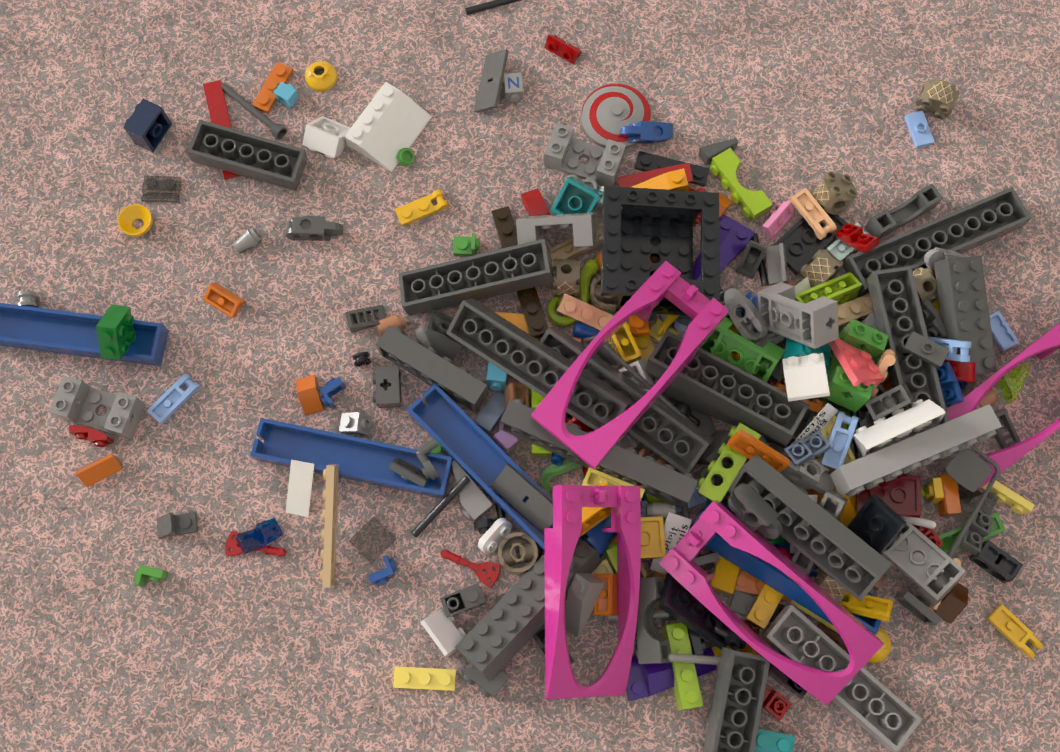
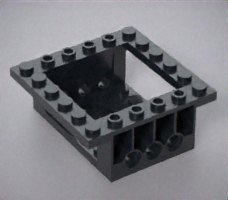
(644, 214)

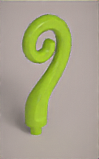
(587, 272)

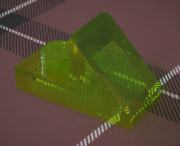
(1012, 384)

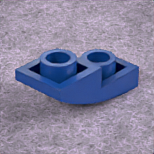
(949, 385)

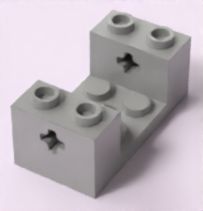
(565, 151)
(584, 228)
(806, 323)
(80, 403)
(933, 575)

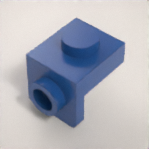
(332, 387)
(381, 577)

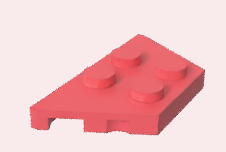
(856, 363)

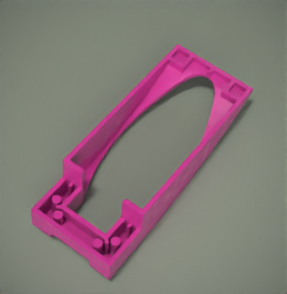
(663, 283)
(1006, 457)
(719, 520)
(559, 551)

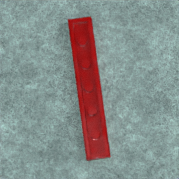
(218, 111)

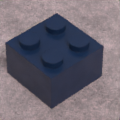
(147, 125)

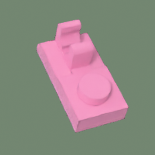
(778, 219)

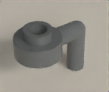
(428, 470)

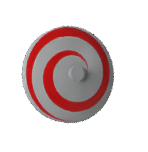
(610, 109)

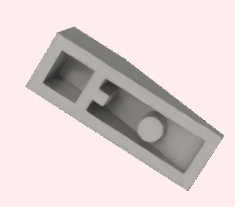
(471, 497)
(581, 601)

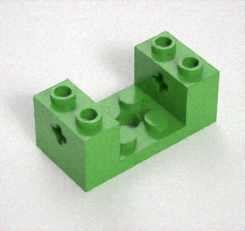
(753, 359)
(840, 387)

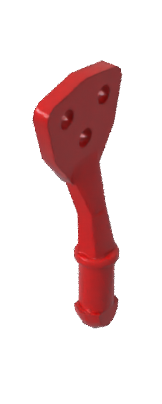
(232, 543)
(477, 568)

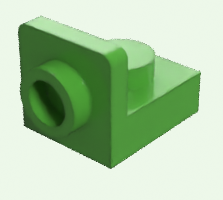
(466, 245)
(152, 573)

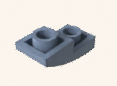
(491, 413)
(807, 449)

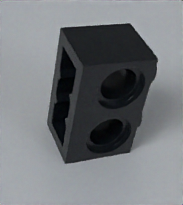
(997, 562)

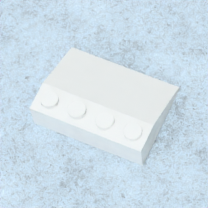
(387, 126)
(899, 427)

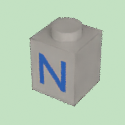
(513, 87)

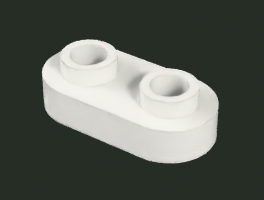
(494, 535)

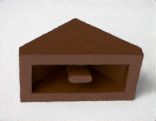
(953, 603)

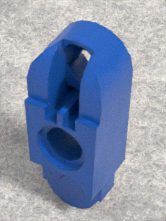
(647, 132)

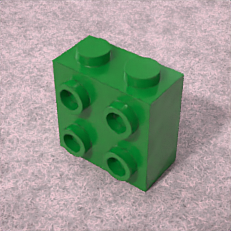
(115, 332)

